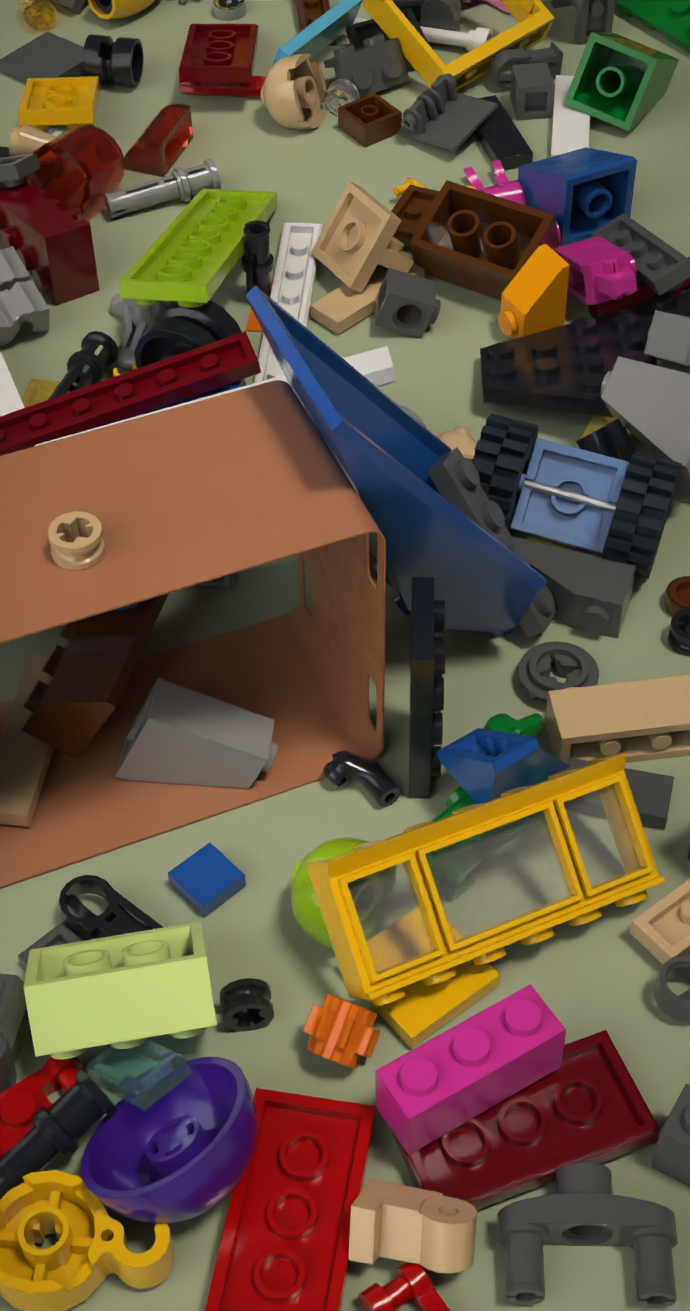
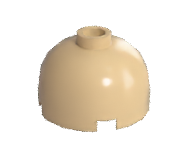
(294, 92)

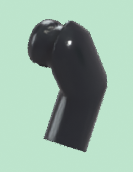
(366, 771)

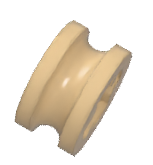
(76, 540)

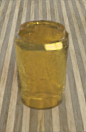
(38, 13)

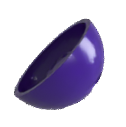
(179, 1151)

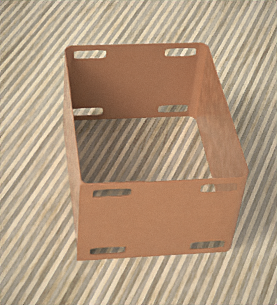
(177, 507)

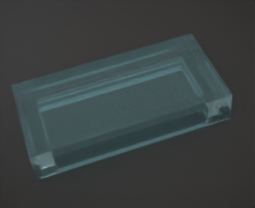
(139, 1073)

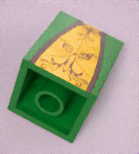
(619, 79)

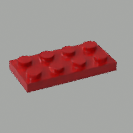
(293, 1207)

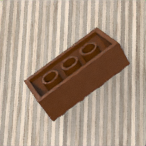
(88, 675)

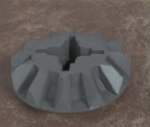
(565, 658)

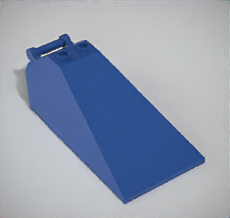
(387, 464)

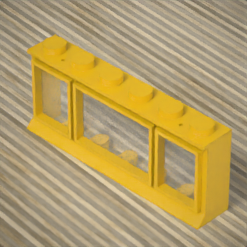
(484, 880)

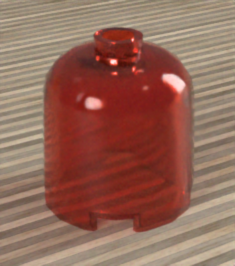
(80, 167)

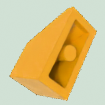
(535, 295)

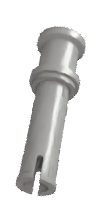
(179, 185)

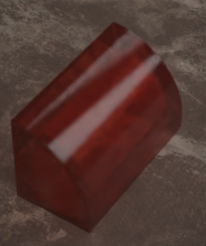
(161, 141)

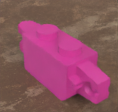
(598, 270)

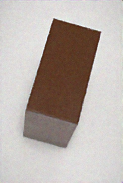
(369, 119)

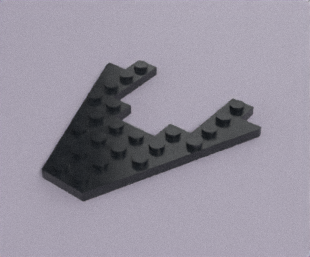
(568, 363)

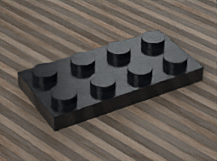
(426, 686)

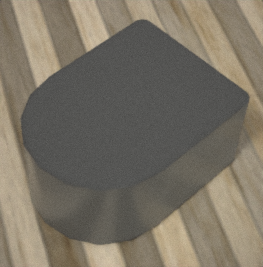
(441, 14)

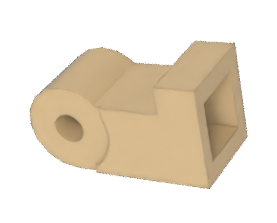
(412, 1227)

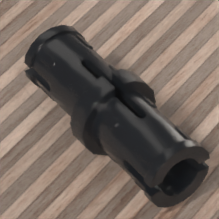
(257, 259)

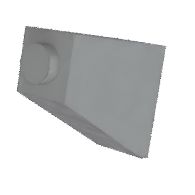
(652, 406)
(195, 741)

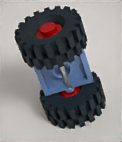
(576, 493)

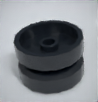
(182, 330)

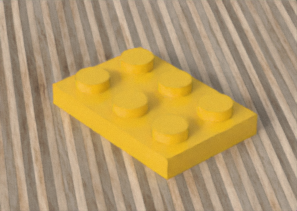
(59, 102)

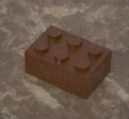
(479, 238)

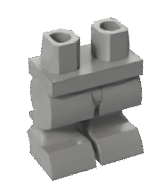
(22, 299)

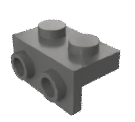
(372, 66)

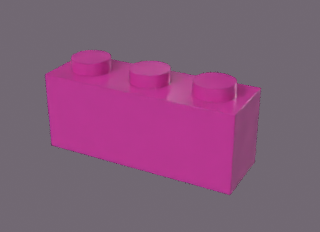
(469, 1068)

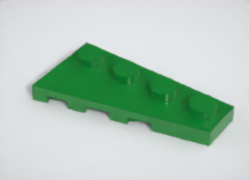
(666, 16)

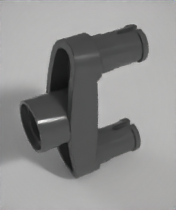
(587, 1215)

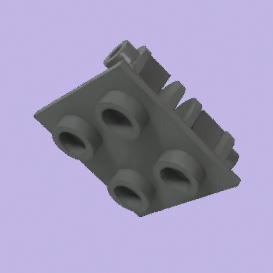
(444, 116)

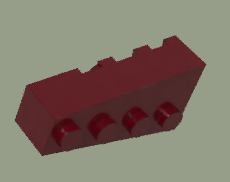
(49, 242)

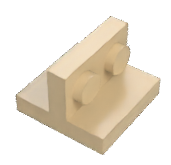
(360, 238)

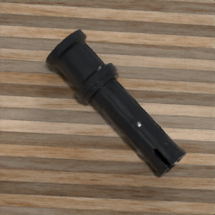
(86, 356)
(55, 1131)

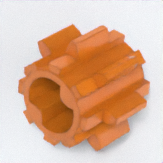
(341, 1031)

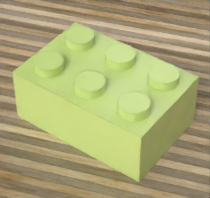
(119, 990)

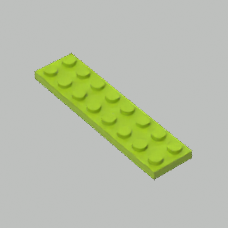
(197, 248)

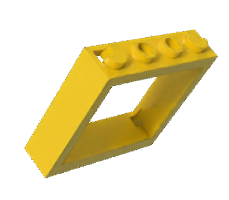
(532, 29)

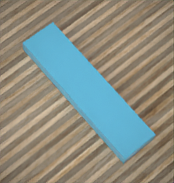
(321, 31)

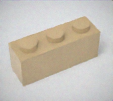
(632, 717)

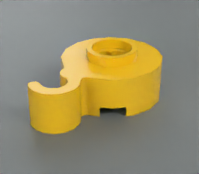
(86, 1249)

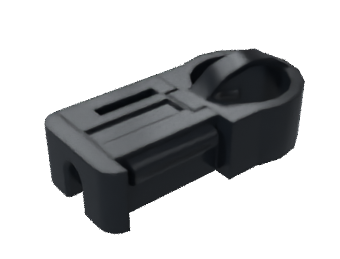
(117, 919)

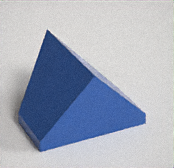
(497, 762)

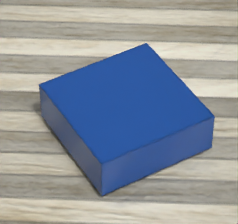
(207, 879)

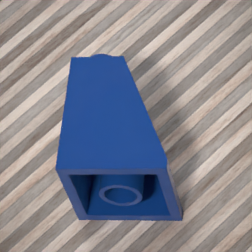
(581, 189)

